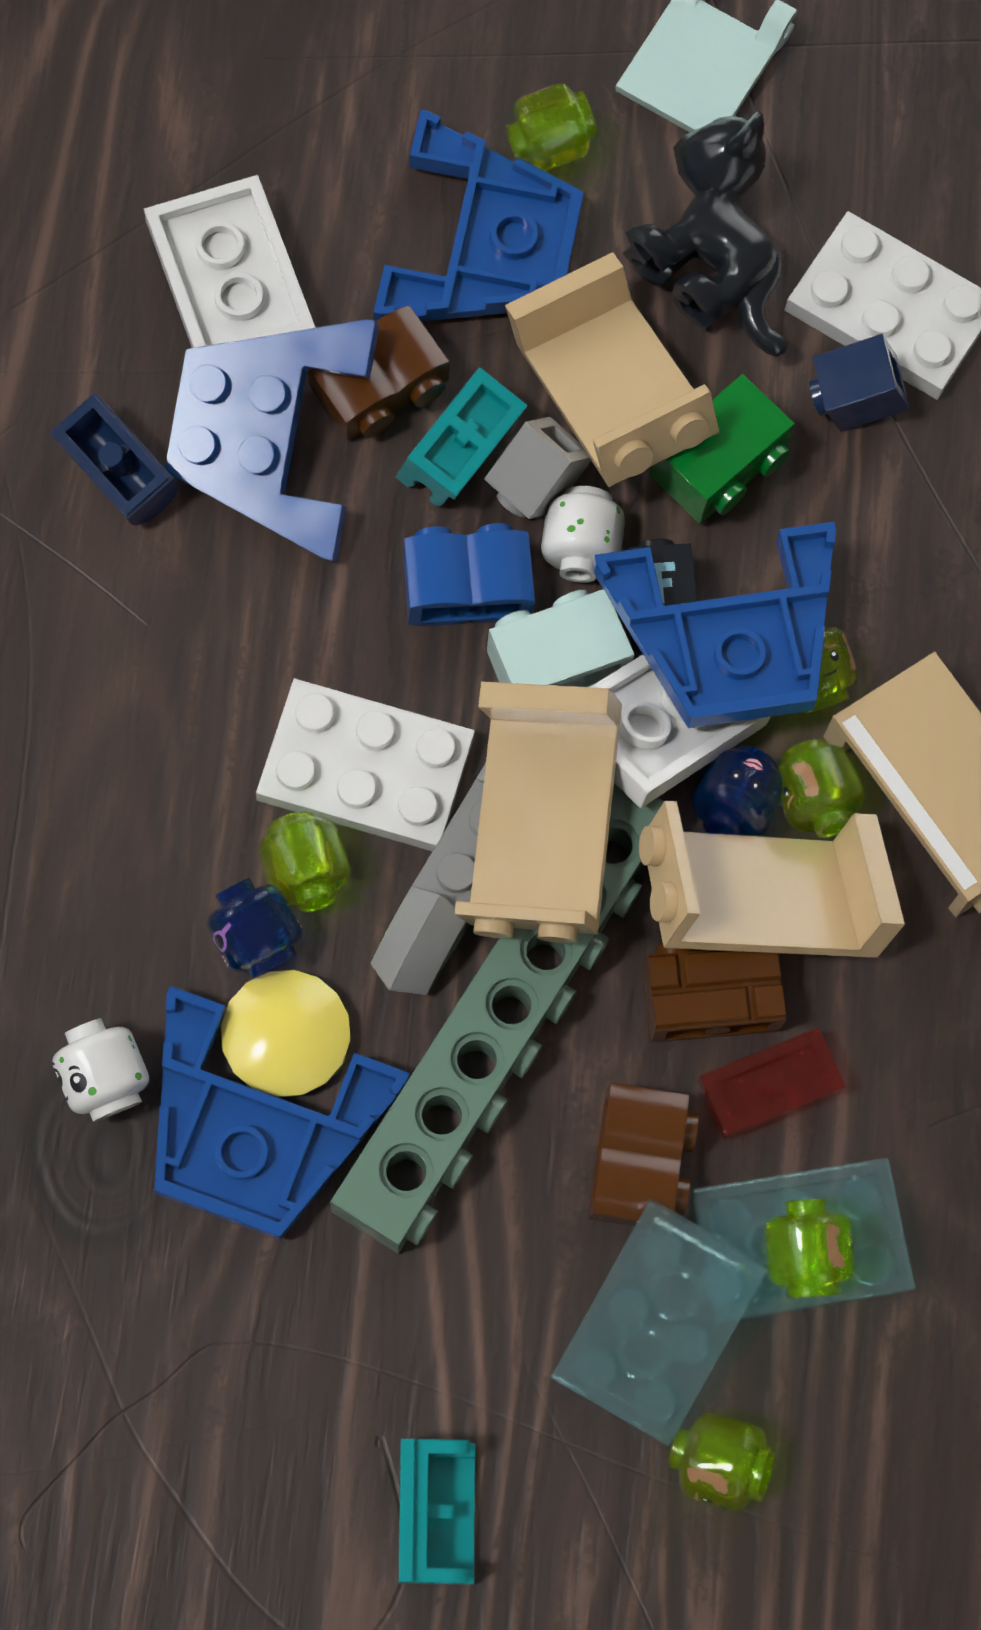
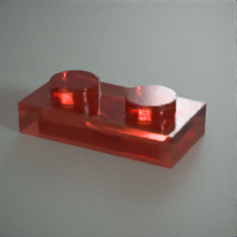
(771, 1083)

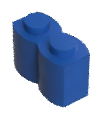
(467, 576)

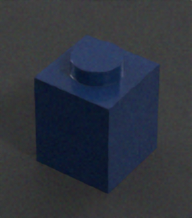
(859, 383)

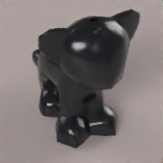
(718, 168)

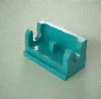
(462, 437)
(436, 1512)

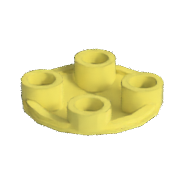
(285, 1033)

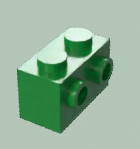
(715, 472)

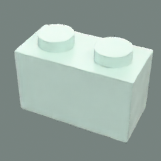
(562, 645)

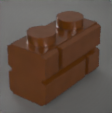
(711, 993)

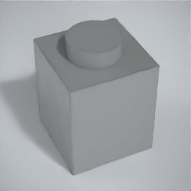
(537, 467)

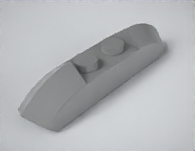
(425, 925)

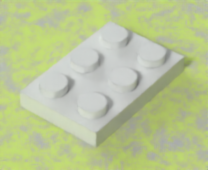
(227, 264)
(878, 285)
(654, 740)
(365, 765)

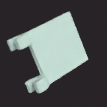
(702, 61)

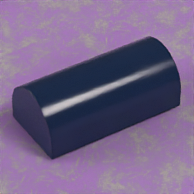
(116, 460)

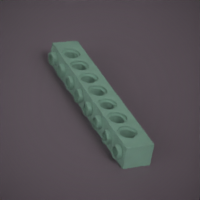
(396, 1215)

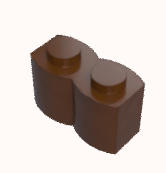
(404, 372)
(641, 1153)

